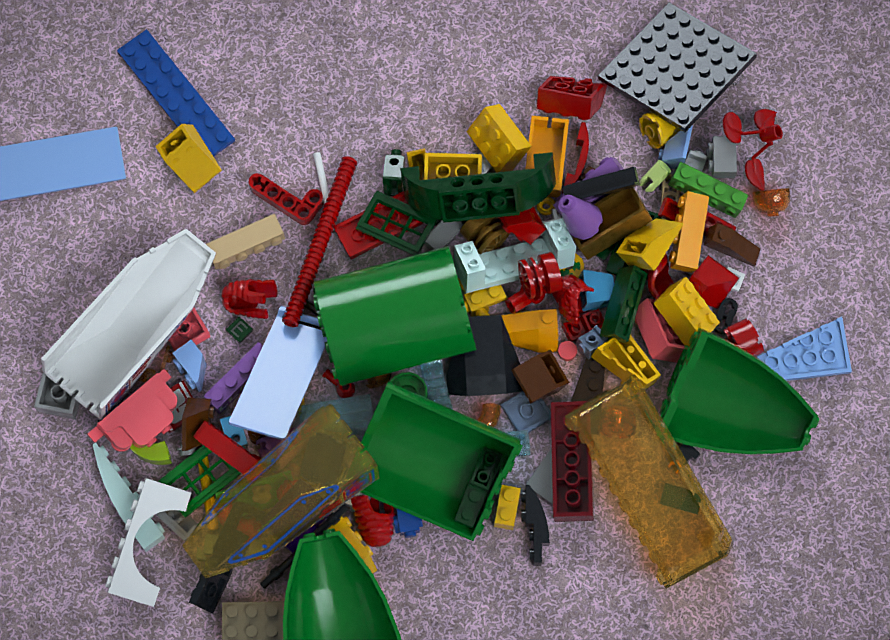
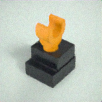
(689, 452)

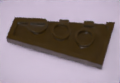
(590, 381)

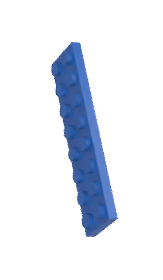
(173, 90)

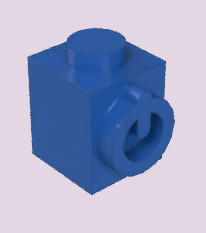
(407, 524)

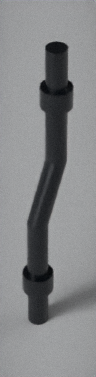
(332, 519)

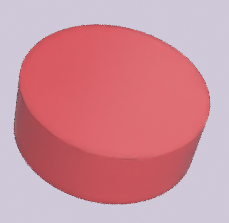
(567, 350)

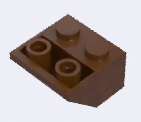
(540, 376)

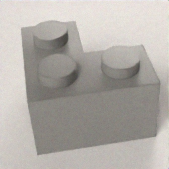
(722, 157)

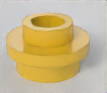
(550, 202)

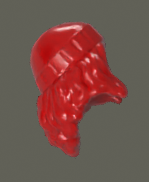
(569, 299)

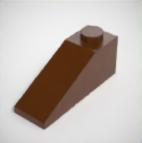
(731, 244)

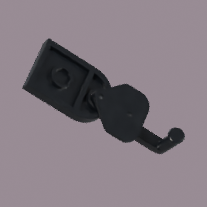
(209, 591)

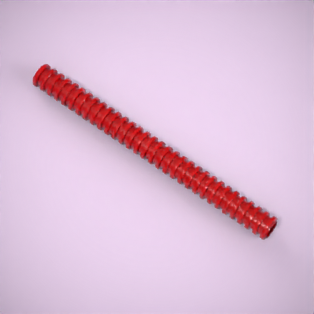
(319, 241)

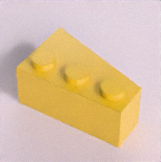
(626, 360)

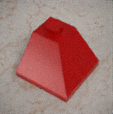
(713, 281)

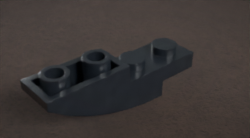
(535, 517)

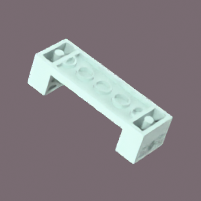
(501, 265)

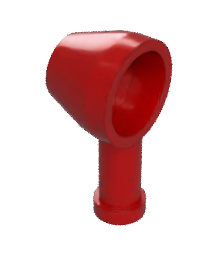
(340, 392)

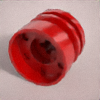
(543, 274)

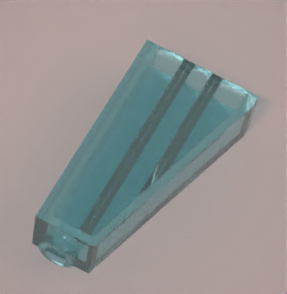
(354, 410)

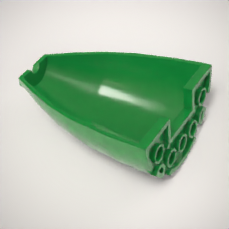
(733, 401)
(334, 594)

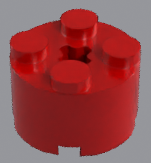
(744, 336)

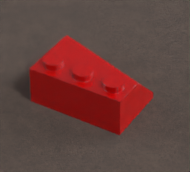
(571, 98)

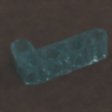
(436, 383)

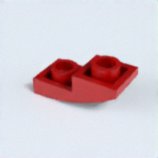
(586, 323)

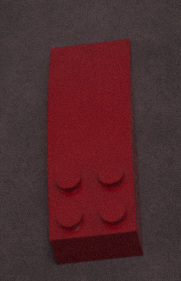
(570, 469)

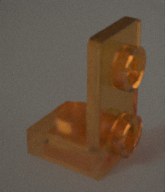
(149, 373)

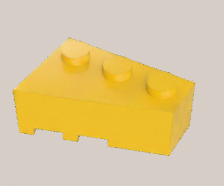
(355, 540)

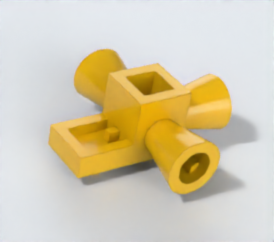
(479, 301)

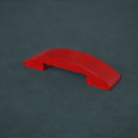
(582, 140)

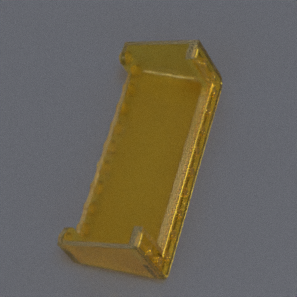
(651, 480)

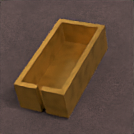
(622, 215)

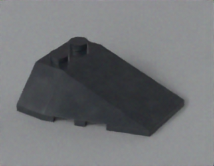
(489, 366)

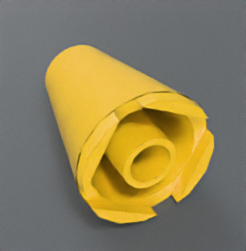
(656, 129)

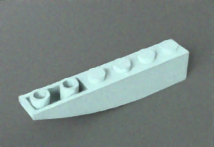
(122, 498)

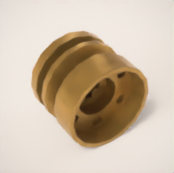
(486, 232)

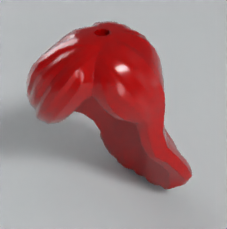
(659, 279)

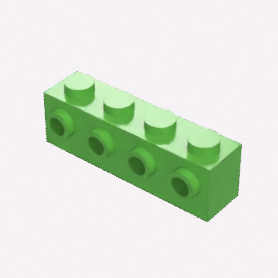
(720, 194)

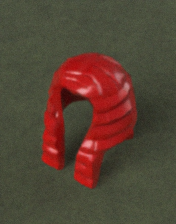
(245, 295)
(374, 526)

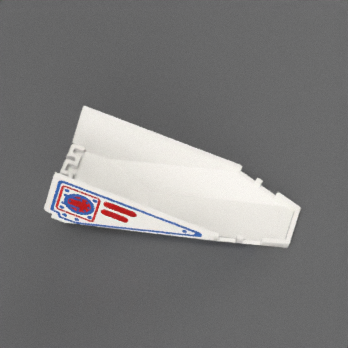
(129, 323)

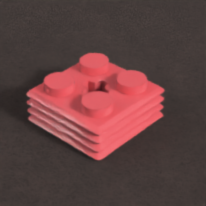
(196, 331)

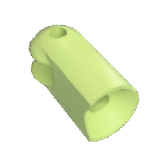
(657, 174)

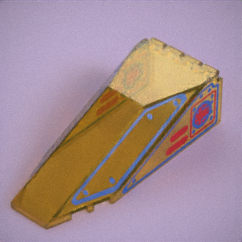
(282, 494)

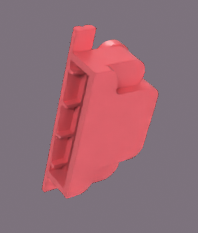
(140, 416)

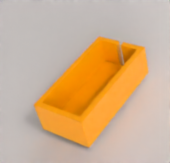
(546, 141)

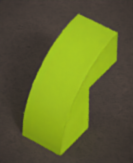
(156, 454)

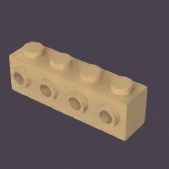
(246, 241)

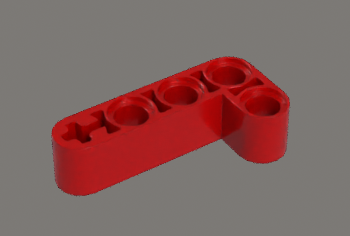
(284, 196)
(225, 447)

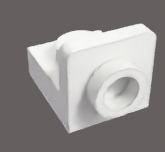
(696, 159)

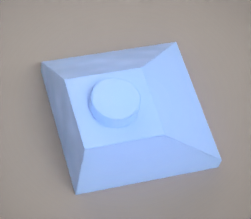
(676, 149)

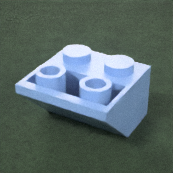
(191, 363)

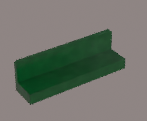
(624, 303)

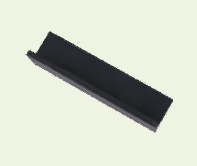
(603, 184)

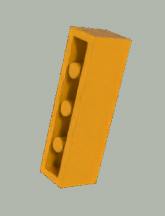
(689, 240)

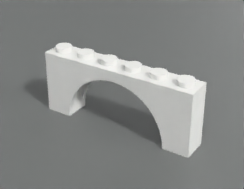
(126, 579)

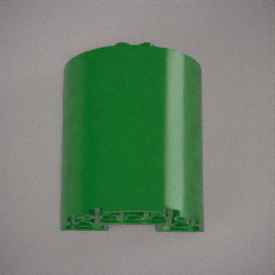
(393, 316)
(429, 456)

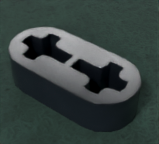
(721, 314)

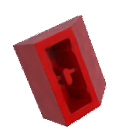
(525, 226)

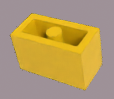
(507, 507)

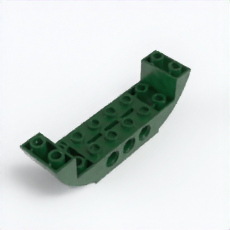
(480, 194)

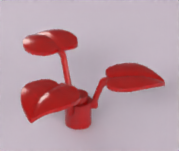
(768, 132)

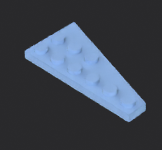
(812, 354)

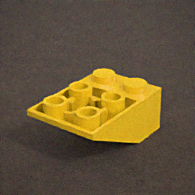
(188, 156)
(649, 243)

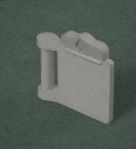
(542, 479)

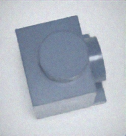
(590, 341)

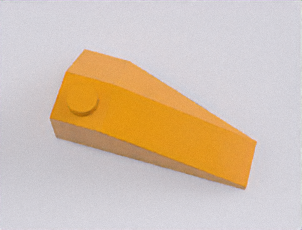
(533, 330)

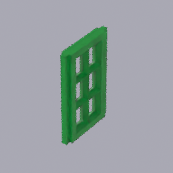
(208, 492)

